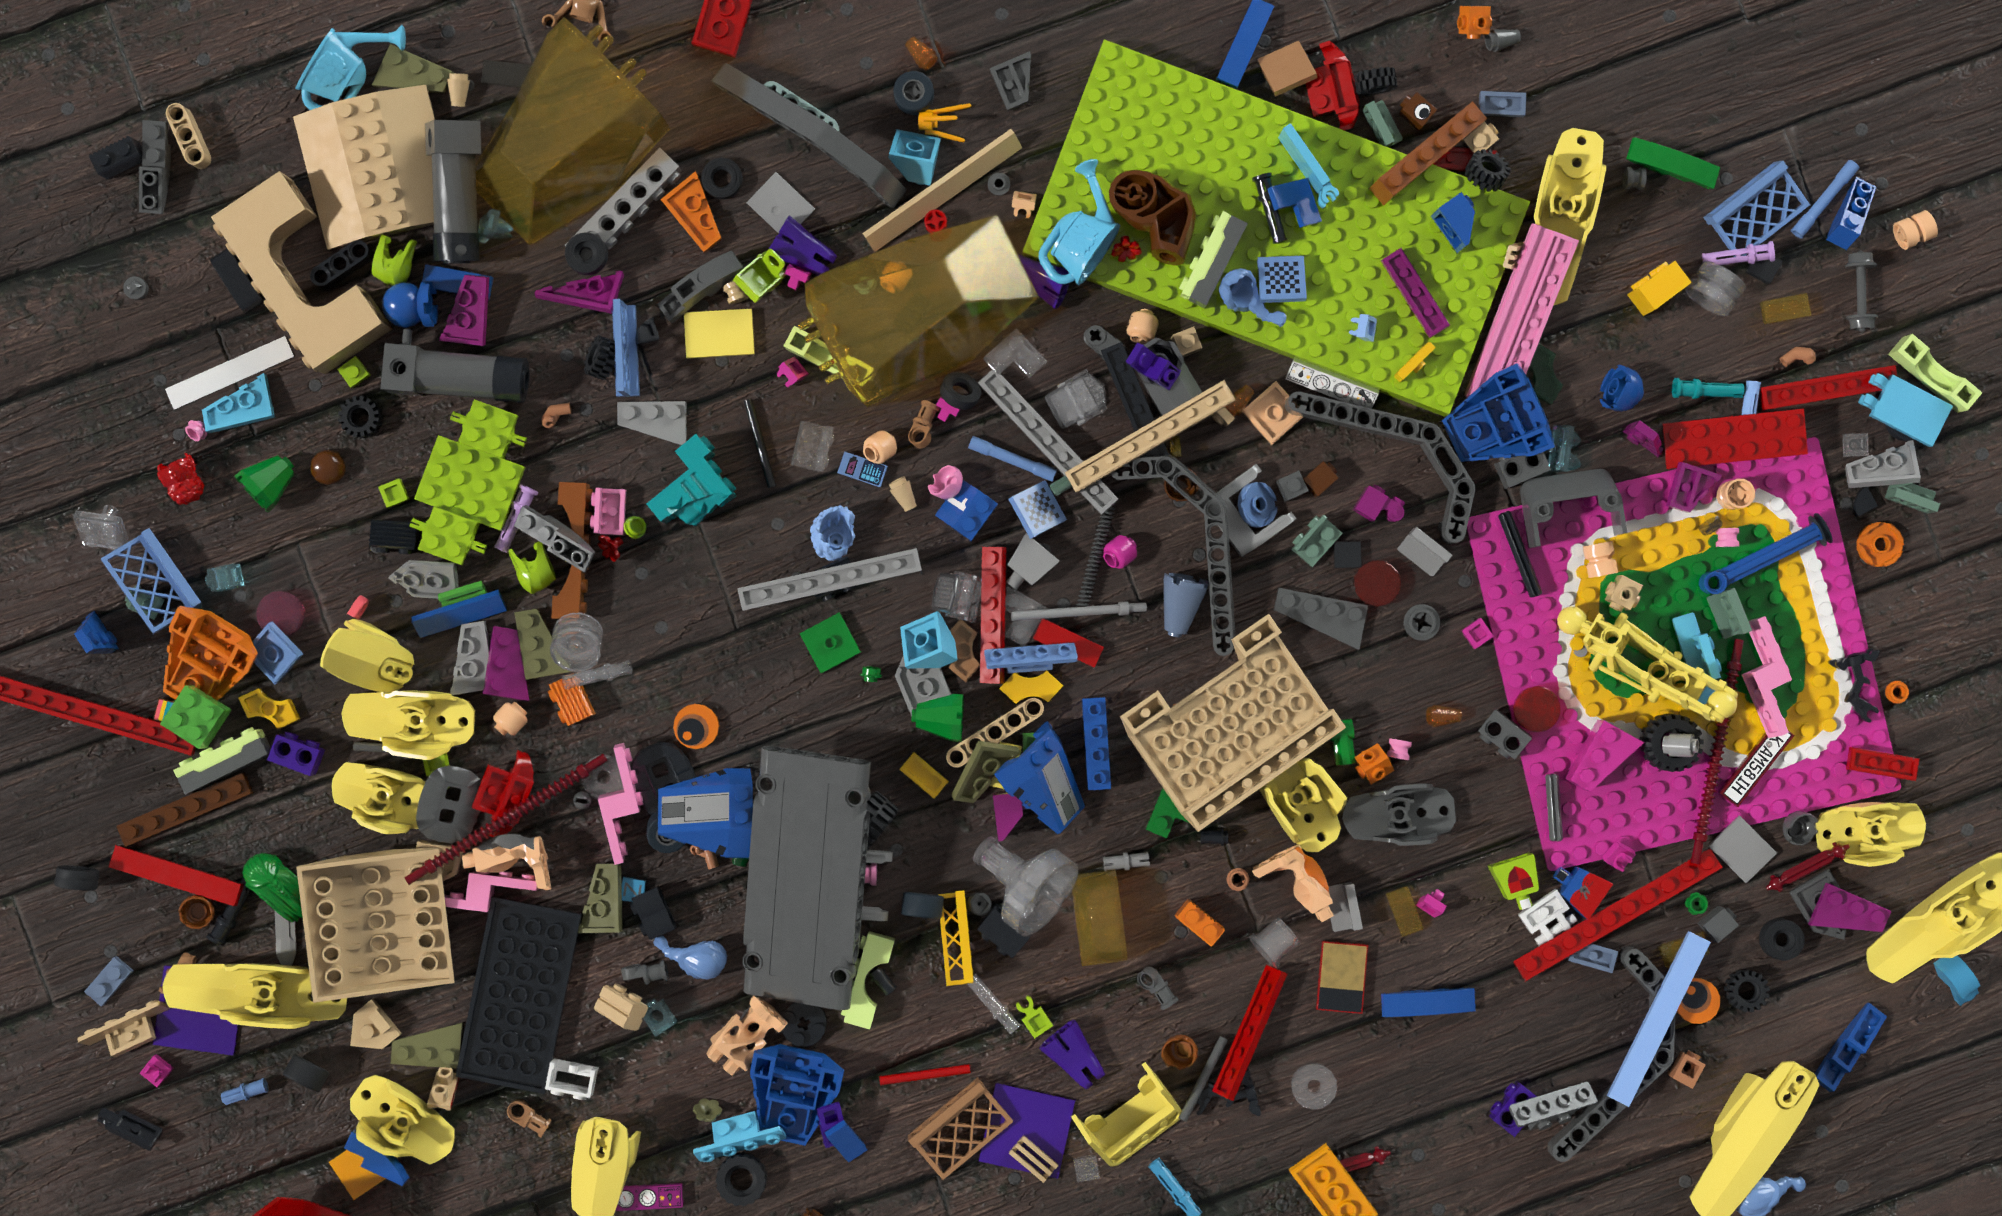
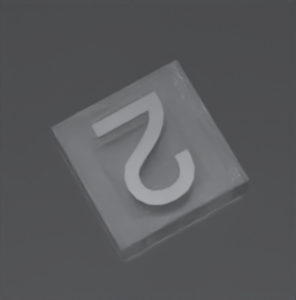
(1855, 445)

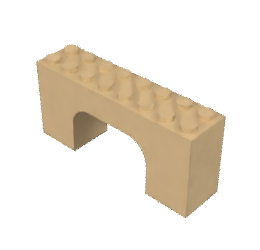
(255, 233)

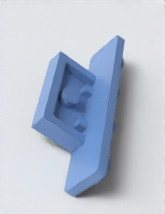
(1030, 657)

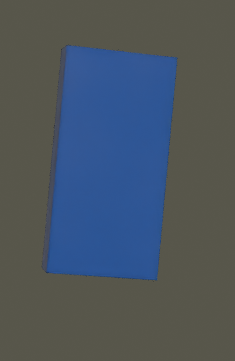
(846, 1141)

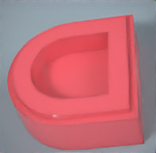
(358, 607)

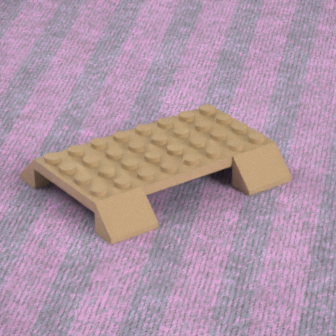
(1233, 728)

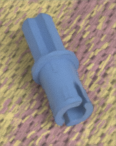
(244, 1091)

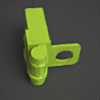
(761, 275)

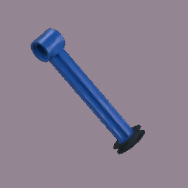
(1815, 531)

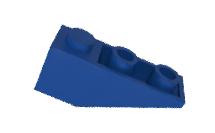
(1851, 214)

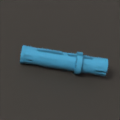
(1181, 1197)

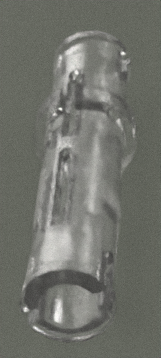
(606, 672)
(994, 1005)

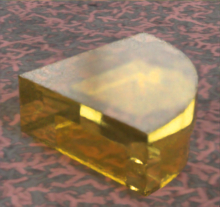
(1175, 446)

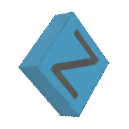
(632, 887)

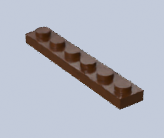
(184, 809)

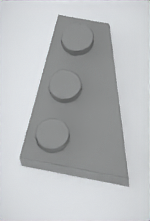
(471, 658)

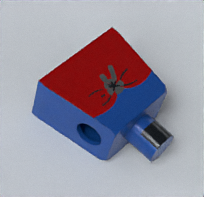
(1582, 889)

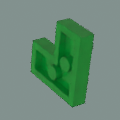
(1163, 815)

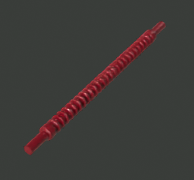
(1700, 836)
(430, 866)

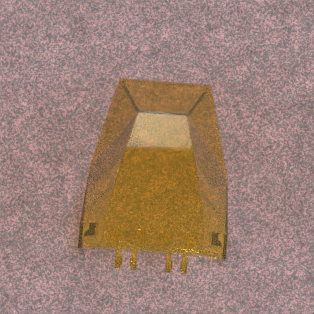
(567, 135)
(917, 308)

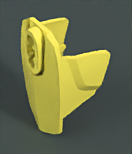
(367, 657)
(378, 796)
(1876, 831)
(405, 1128)
(598, 1176)

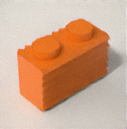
(573, 703)
(1199, 922)

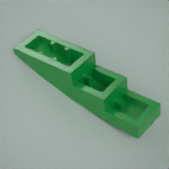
(1673, 162)

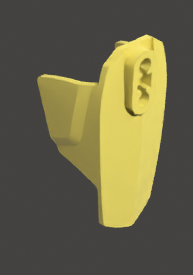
(409, 721)
(1302, 791)

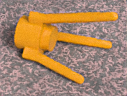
(929, 120)

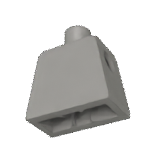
(1030, 562)

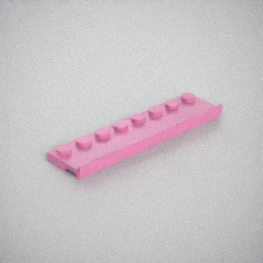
(1525, 304)

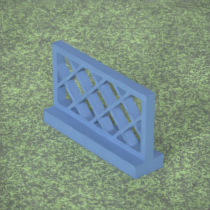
(1749, 192)
(625, 349)
(165, 566)

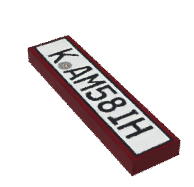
(1754, 767)

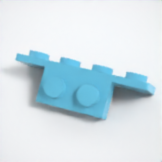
(1696, 649)
(736, 1135)

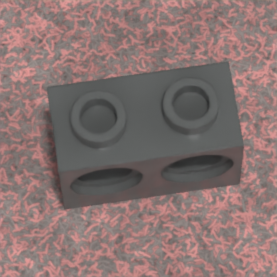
(1523, 469)
(1508, 729)

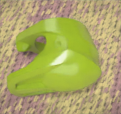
(392, 270)
(534, 574)

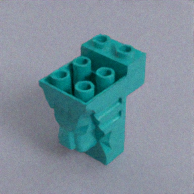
(696, 490)

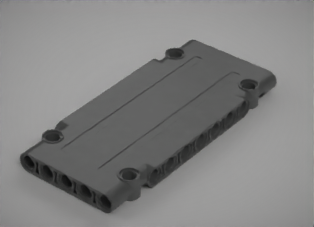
(806, 877)

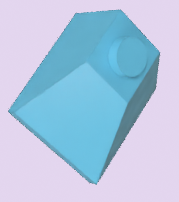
(915, 155)
(928, 643)

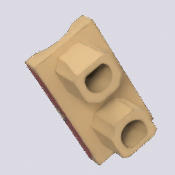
(443, 1089)

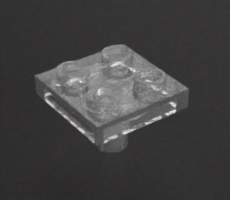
(101, 529)

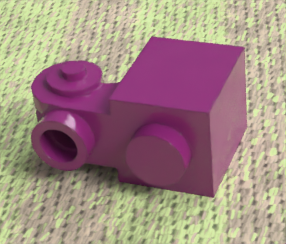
(1374, 500)

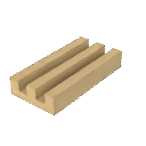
(1511, 258)
(1048, 1171)

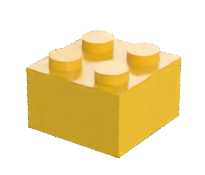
(1654, 291)

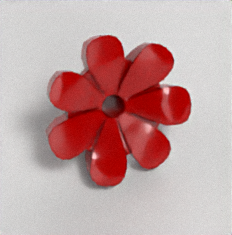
(1126, 249)
(610, 546)

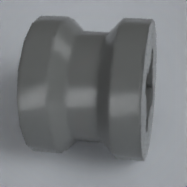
(1634, 178)

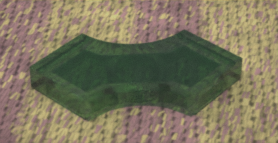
(1545, 382)

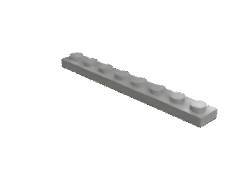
(1043, 436)
(829, 579)

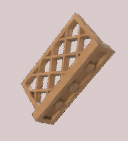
(946, 1114)

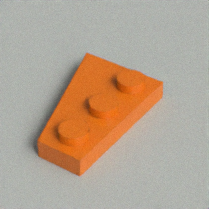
(693, 212)

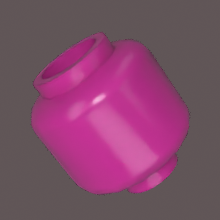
(1120, 552)

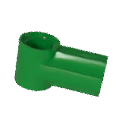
(1343, 744)

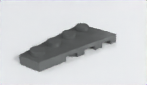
(1327, 615)

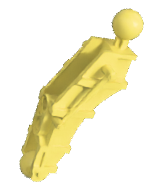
(1720, 703)

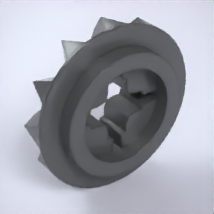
(1431, 617)

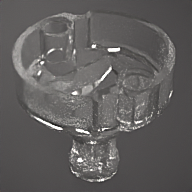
(1031, 886)

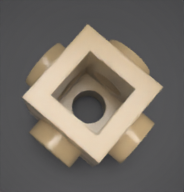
(1630, 593)

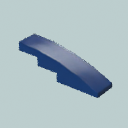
(1245, 43)
(1428, 1002)
(1849, 1046)

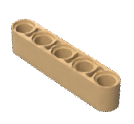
(1002, 723)

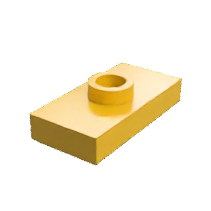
(1415, 362)
(924, 775)

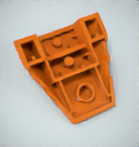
(206, 653)

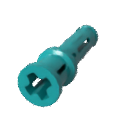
(1697, 388)

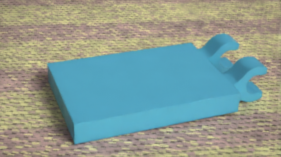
(1308, 165)
(1907, 408)

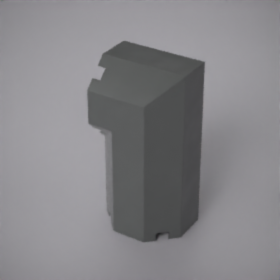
(1182, 389)

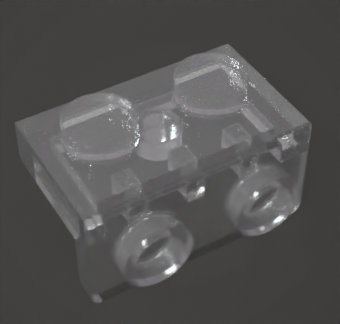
(812, 446)

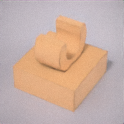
(1023, 201)

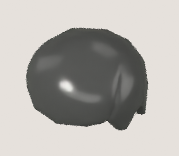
(1799, 828)

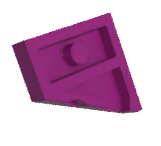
(1642, 434)
(1690, 486)

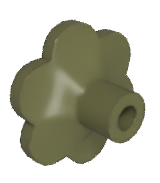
(707, 1110)

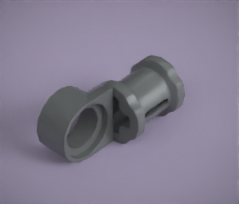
(649, 973)
(1158, 987)

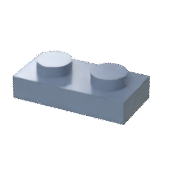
(1502, 103)
(1596, 957)
(109, 981)

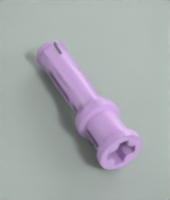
(1750, 250)
(508, 532)

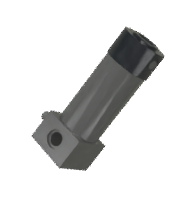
(454, 188)
(453, 373)

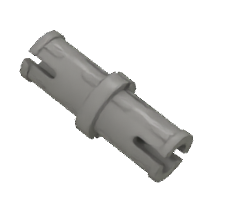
(1126, 861)

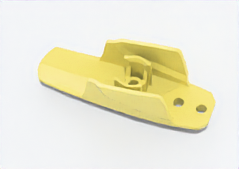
(1571, 194)
(1944, 924)
(249, 994)
(1751, 1135)

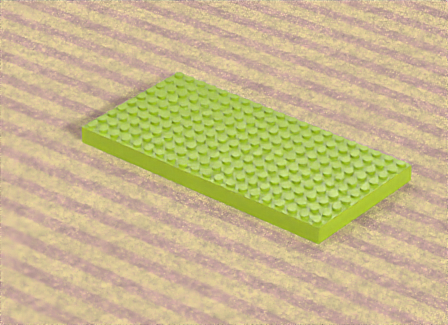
(1211, 146)

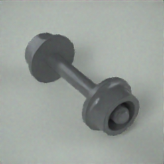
(1860, 262)

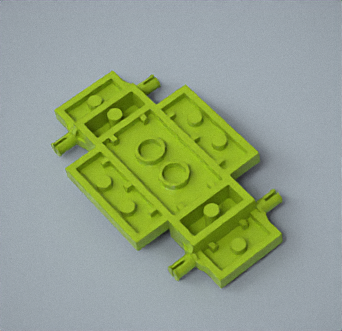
(469, 482)

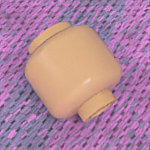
(1142, 326)
(879, 447)
(510, 719)

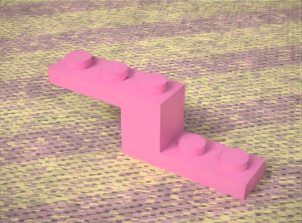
(1767, 677)
(620, 803)
(481, 889)

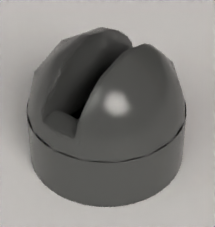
(582, 795)

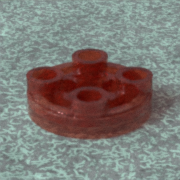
(1377, 583)
(1536, 709)

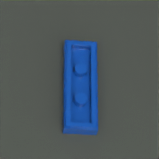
(448, 279)

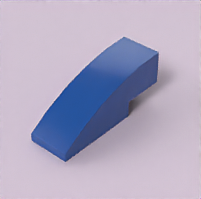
(380, 1164)

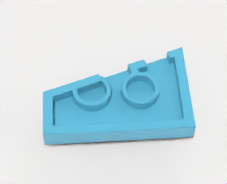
(243, 407)

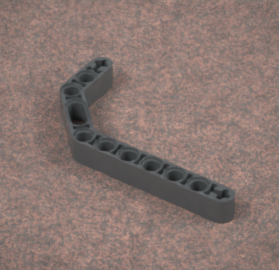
(812, 130)
(1395, 432)
(1212, 541)
(1605, 1115)

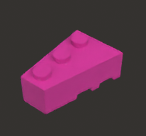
(1601, 755)

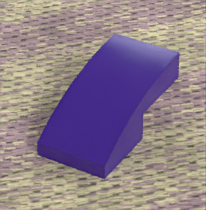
(829, 1117)

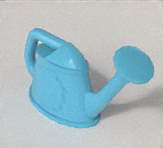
(337, 66)
(1080, 237)

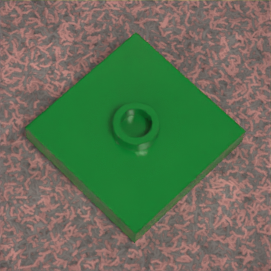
(830, 642)

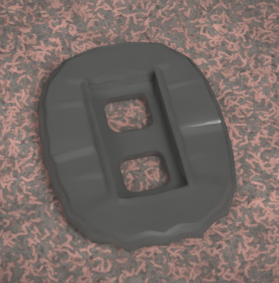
(433, 801)

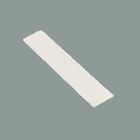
(229, 372)

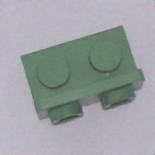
(1382, 123)
(1913, 497)
(1316, 540)
(1729, 613)

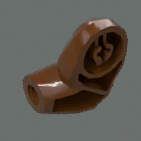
(1158, 208)

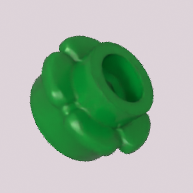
(871, 674)
(1702, 903)

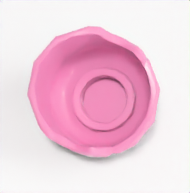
(946, 482)

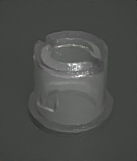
(1275, 941)

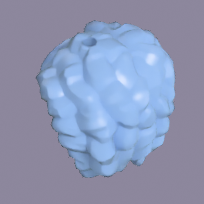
(833, 527)

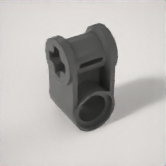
(1106, 340)

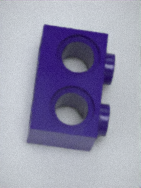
(295, 758)
(1499, 1108)

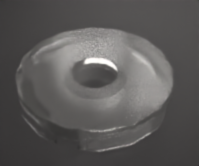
(595, 787)
(1316, 1099)

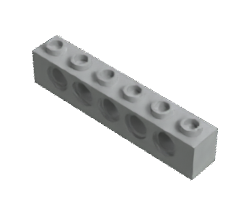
(627, 195)

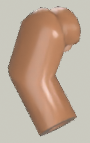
(1798, 353)
(553, 413)
(709, 856)

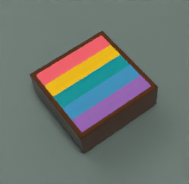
(162, 708)

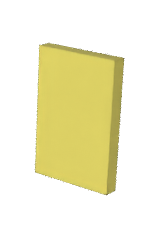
(719, 333)

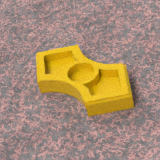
(1020, 687)
(259, 704)

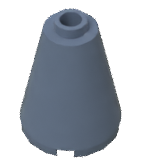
(1181, 601)

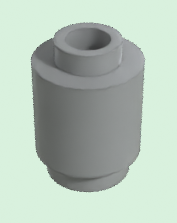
(1680, 745)

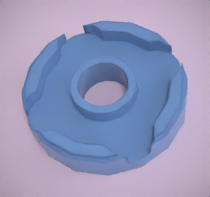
(1247, 504)

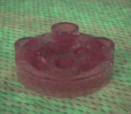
(283, 610)

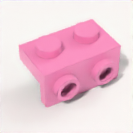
(609, 511)

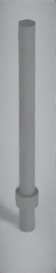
(1121, 608)

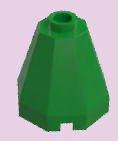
(267, 480)
(941, 716)

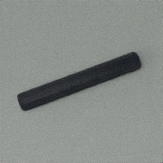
(1520, 554)

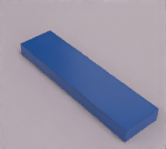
(459, 613)

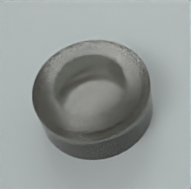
(1710, 525)

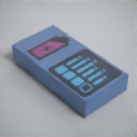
(862, 469)

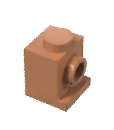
(1691, 1074)

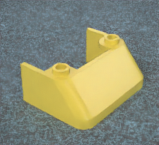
(1133, 1123)

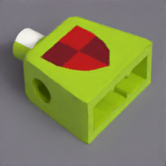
(1516, 878)

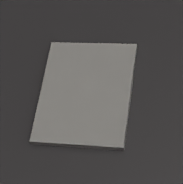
(779, 200)
(1742, 849)

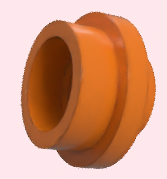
(1903, 692)

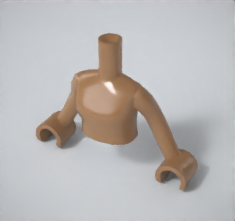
(583, 11)

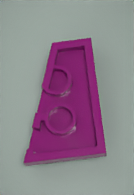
(469, 315)
(505, 666)
(1847, 911)

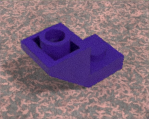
(1153, 366)

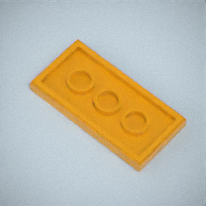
(1330, 1185)

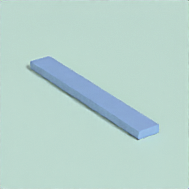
(1658, 1018)

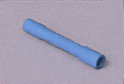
(1840, 180)
(988, 449)

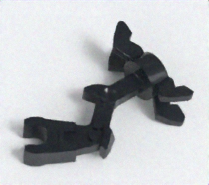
(1854, 660)
(1248, 1092)

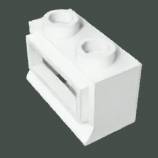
(559, 1088)

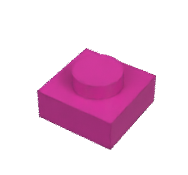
(1477, 633)

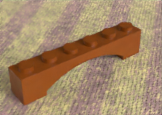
(1427, 153)
(575, 500)

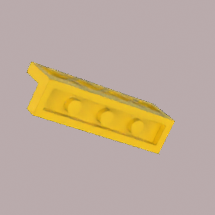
(964, 940)

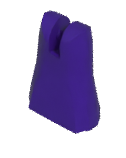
(801, 248)
(1046, 288)
(1072, 1053)

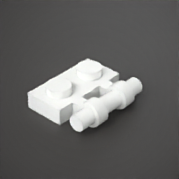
(1543, 912)

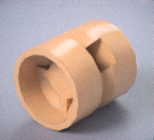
(1914, 230)
(1735, 494)
(1600, 559)

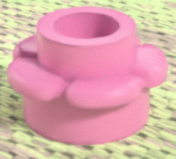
(196, 430)

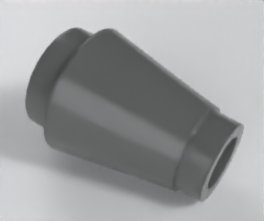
(1501, 38)

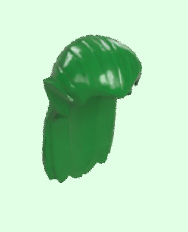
(274, 885)

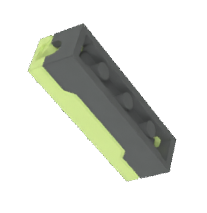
(1213, 260)
(223, 761)

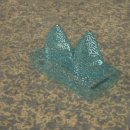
(493, 227)
(1560, 456)

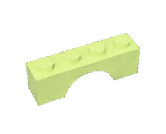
(814, 351)
(1918, 361)
(876, 951)

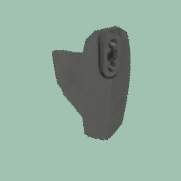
(1393, 818)

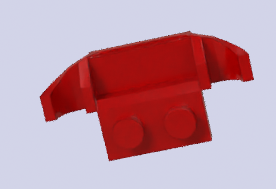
(1334, 87)
(505, 789)

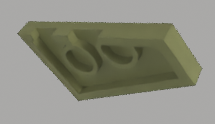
(405, 69)
(535, 645)
(980, 769)
(604, 903)
(430, 1049)

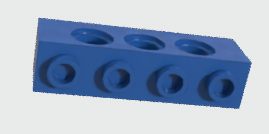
(1096, 743)

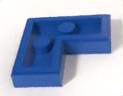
(1300, 197)

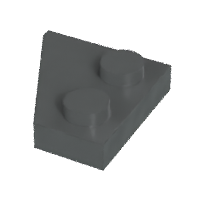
(1013, 80)

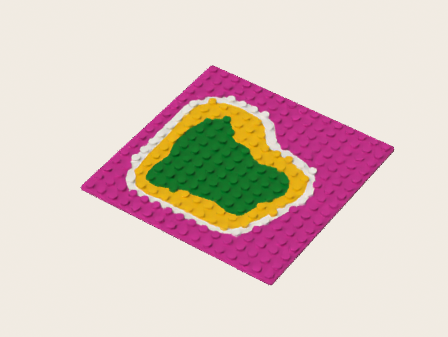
(1804, 599)

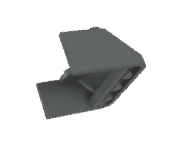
(1540, 493)

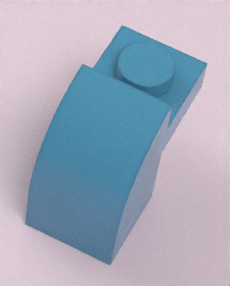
(1958, 977)

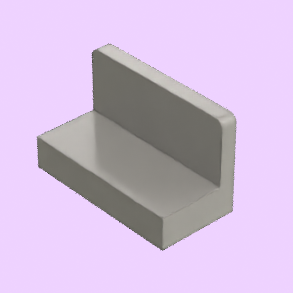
(1424, 551)
(1344, 907)

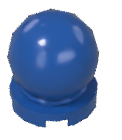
(408, 305)

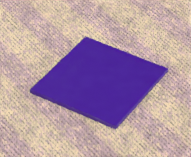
(194, 1030)
(1036, 1115)

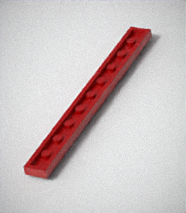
(91, 714)
(1616, 915)

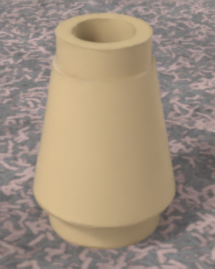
(458, 88)
(903, 493)

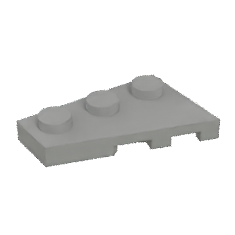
(659, 419)
(1888, 468)

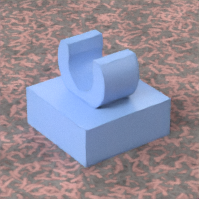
(1366, 327)

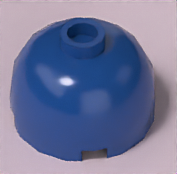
(1621, 389)

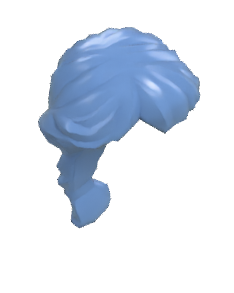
(1241, 294)
(698, 960)
(1767, 1195)

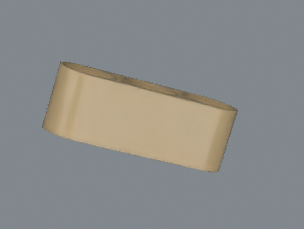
(181, 128)

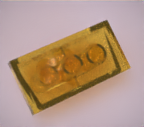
(1099, 918)

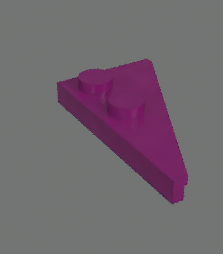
(590, 293)

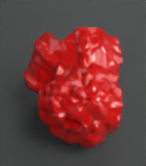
(181, 480)

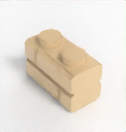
(621, 1007)

